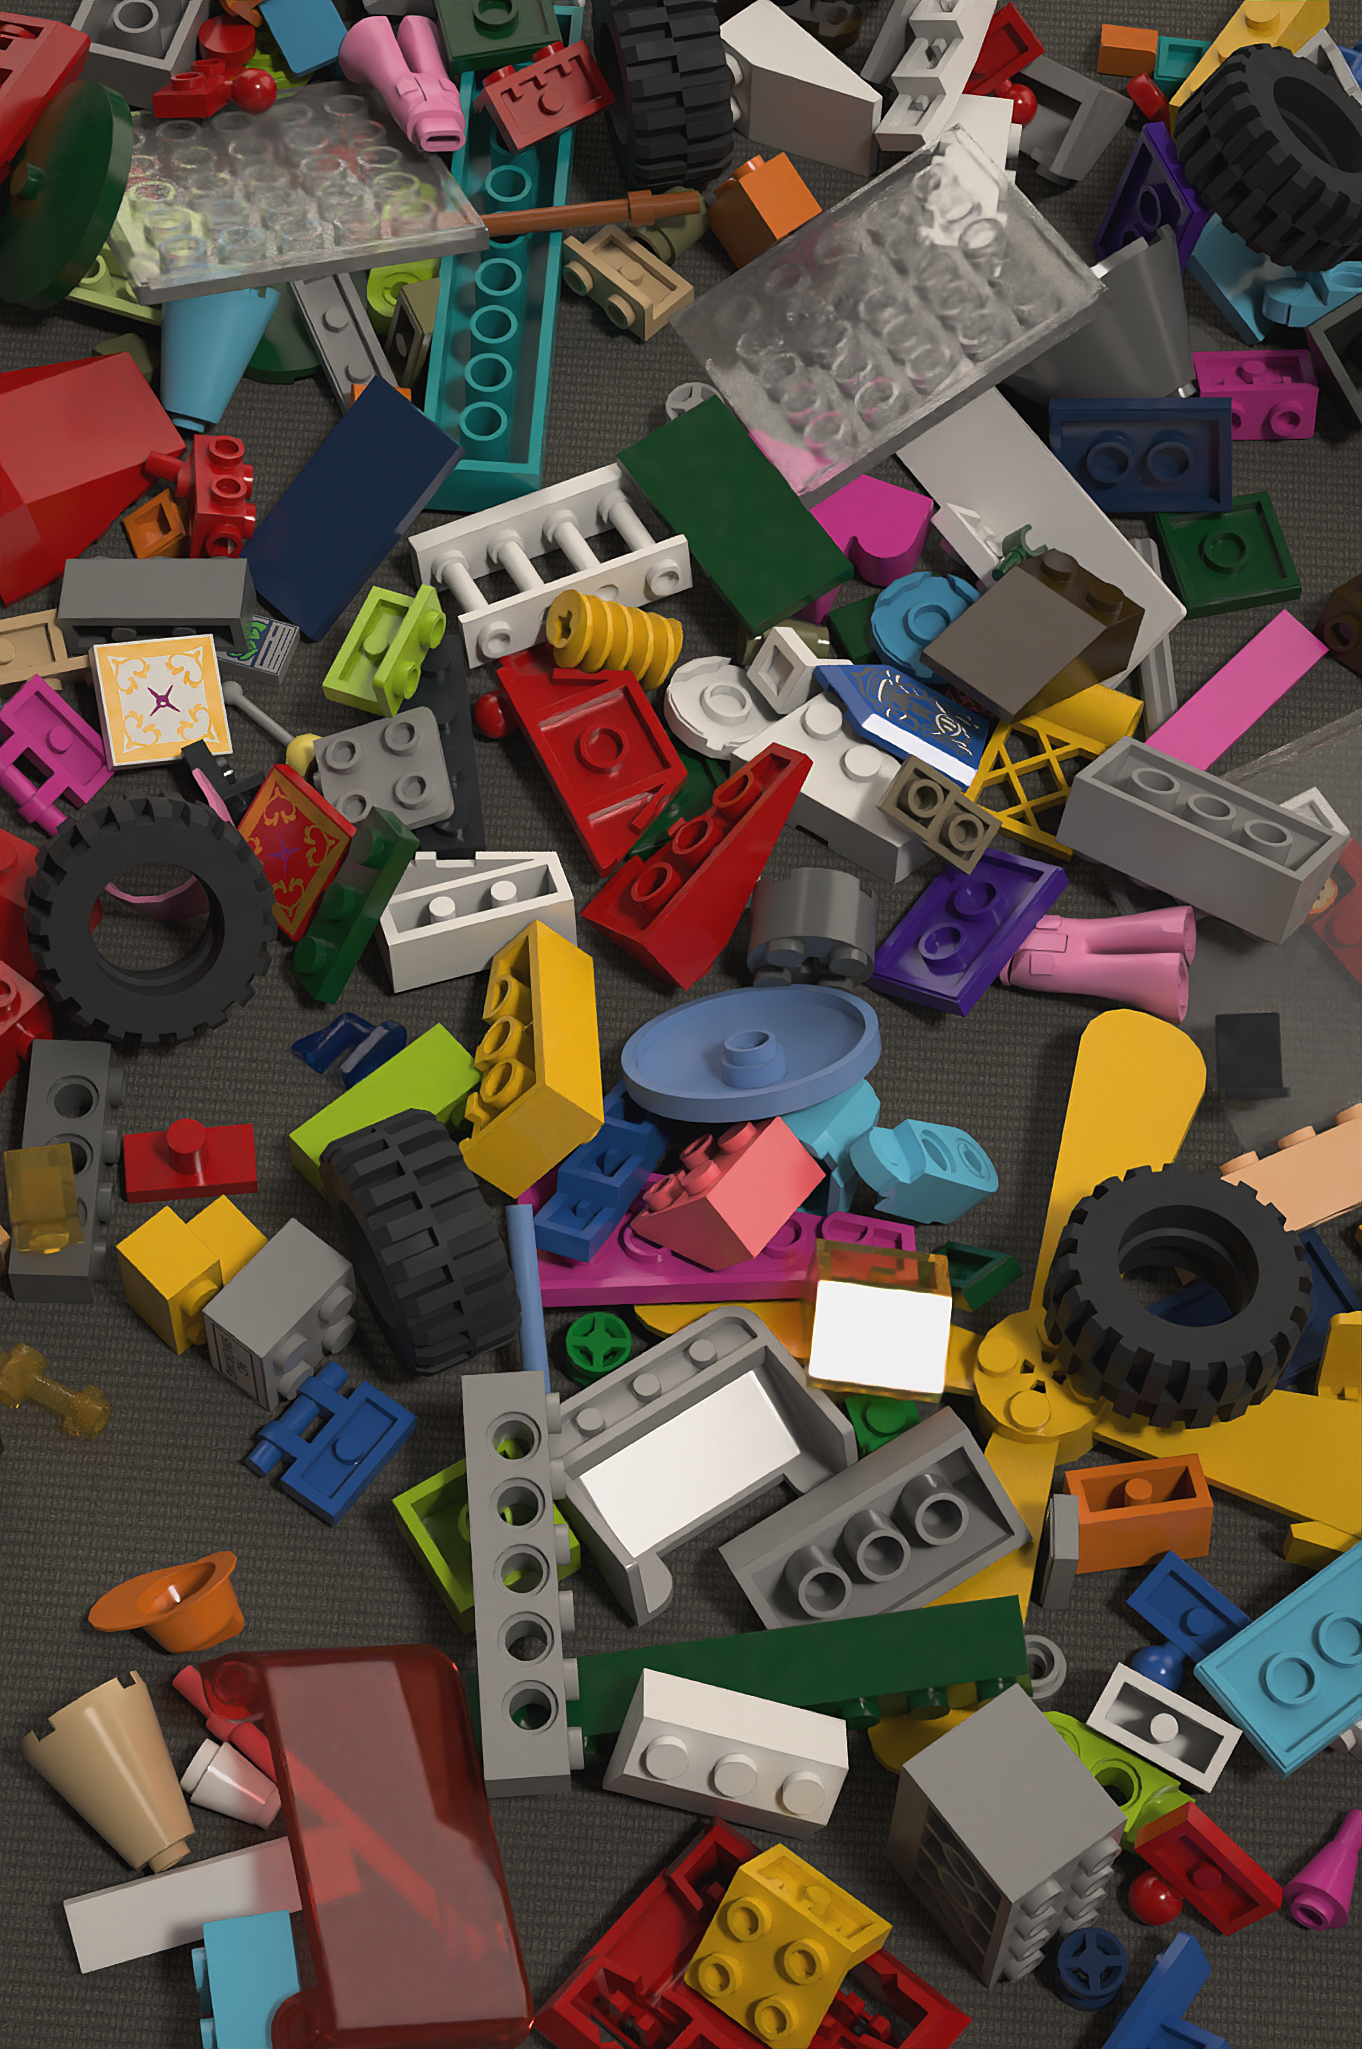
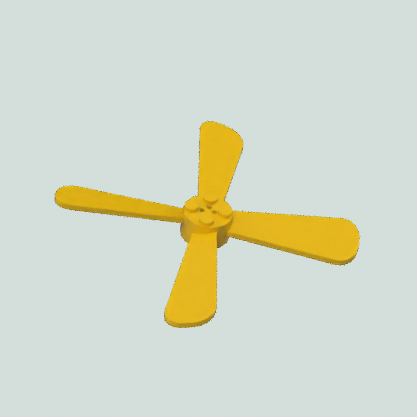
(1292, 1453)

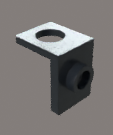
(1249, 1057)

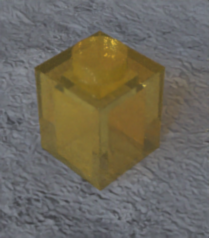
(43, 1198)

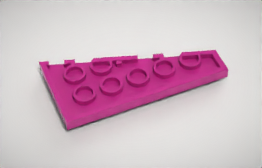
(642, 1271)

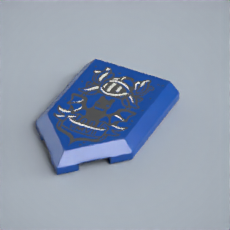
(909, 718)

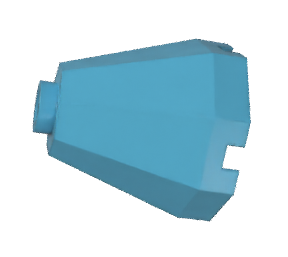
(827, 1135)

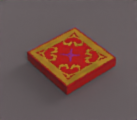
(298, 844)

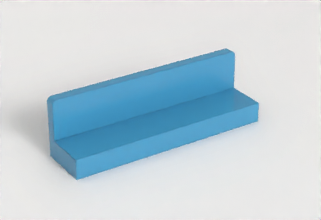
(305, 34)

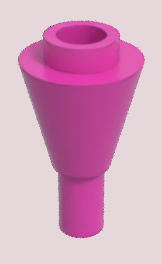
(1324, 1887)

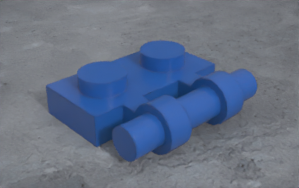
(345, 1454)

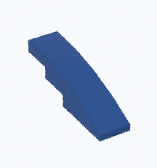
(602, 1178)

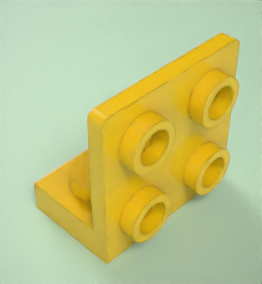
(782, 1947)

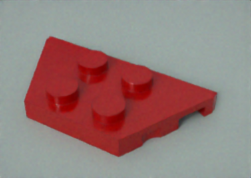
(598, 753)

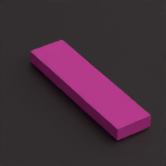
(1240, 693)

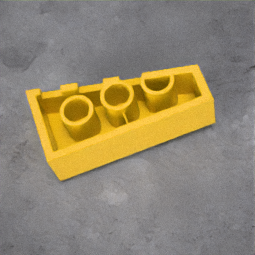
(536, 1062)

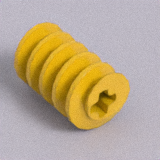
(612, 637)

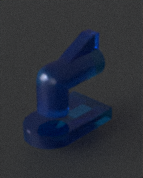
(373, 1045)

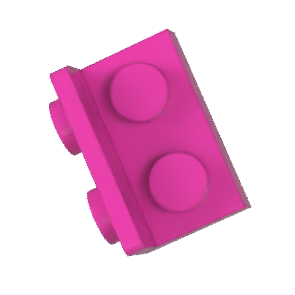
(1269, 389)

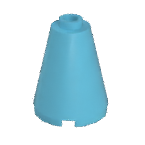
(208, 350)

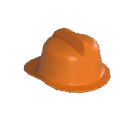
(177, 1606)

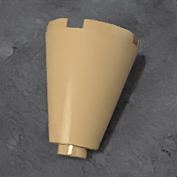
(117, 1773)

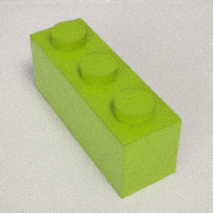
(425, 1075)

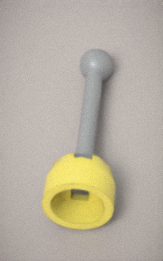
(300, 750)

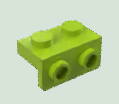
(385, 650)

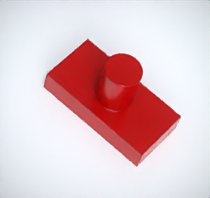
(190, 1162)

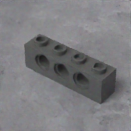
(61, 1079)

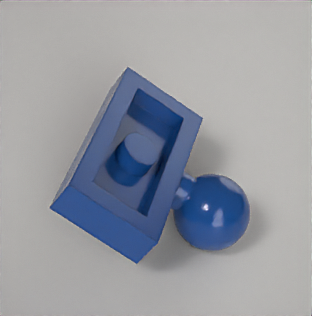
(1188, 1613)

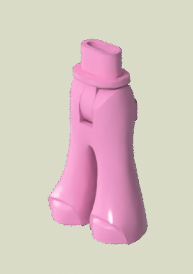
(408, 77)
(1116, 958)

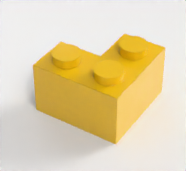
(180, 1267)

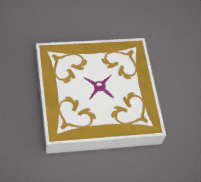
(158, 700)

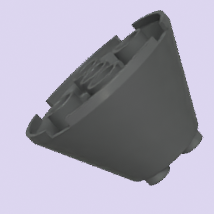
(1131, 348)

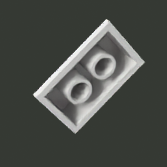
(729, 1755)

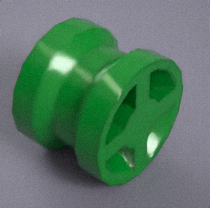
(597, 1336)

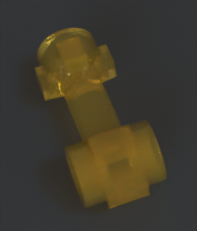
(23, 1376)

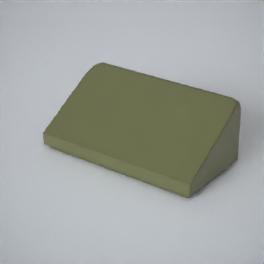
(412, 331)

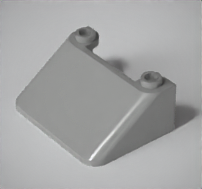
(686, 1444)

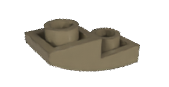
(938, 815)

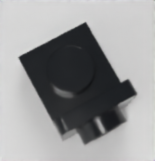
(234, 794)

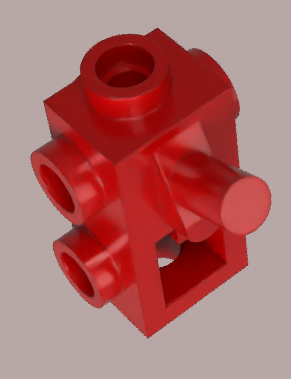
(215, 492)

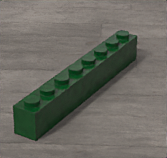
(839, 1668)

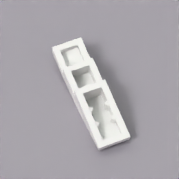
(934, 70)

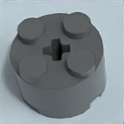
(812, 930)

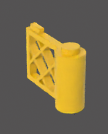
(1078, 725)

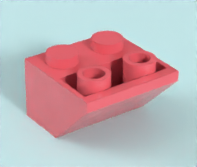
(730, 1193)

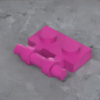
(58, 744)

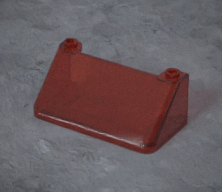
(384, 1847)

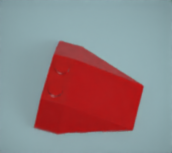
(71, 461)

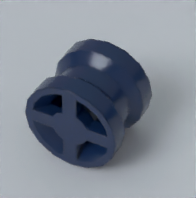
(1092, 1953)

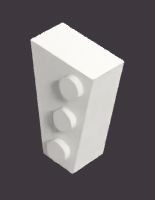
(841, 788)
(461, 913)

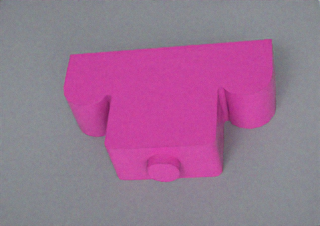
(876, 529)

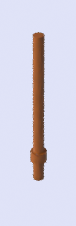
(638, 209)

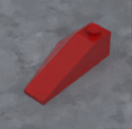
(690, 894)

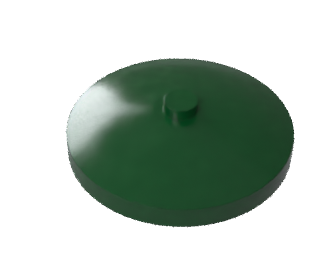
(63, 193)

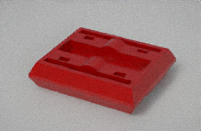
(643, 1962)

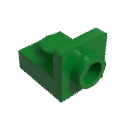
(878, 1420)

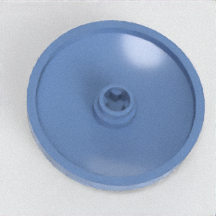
(751, 1053)

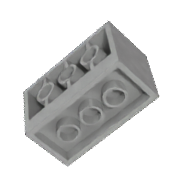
(1004, 1836)

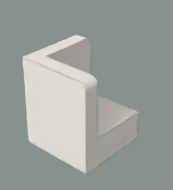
(786, 670)

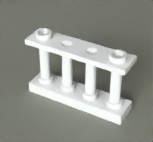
(531, 527)

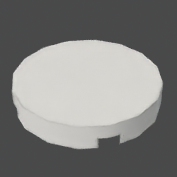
(716, 707)

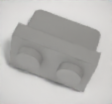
(386, 766)

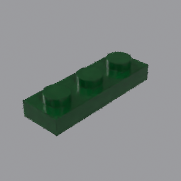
(353, 905)

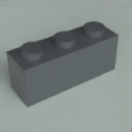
(156, 599)

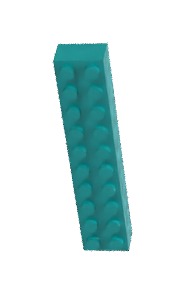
(500, 310)

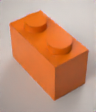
(760, 208)
(1141, 1512)

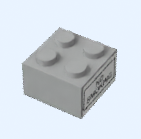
(282, 1315)

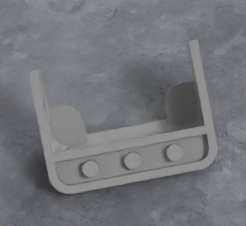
(1073, 113)

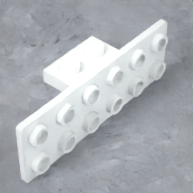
(1000, 476)

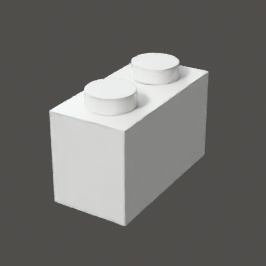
(1164, 1728)

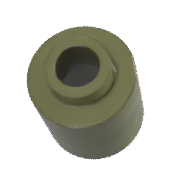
(673, 235)

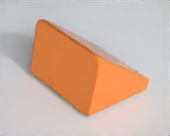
(1127, 51)
(159, 527)

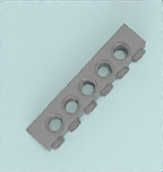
(516, 1758)

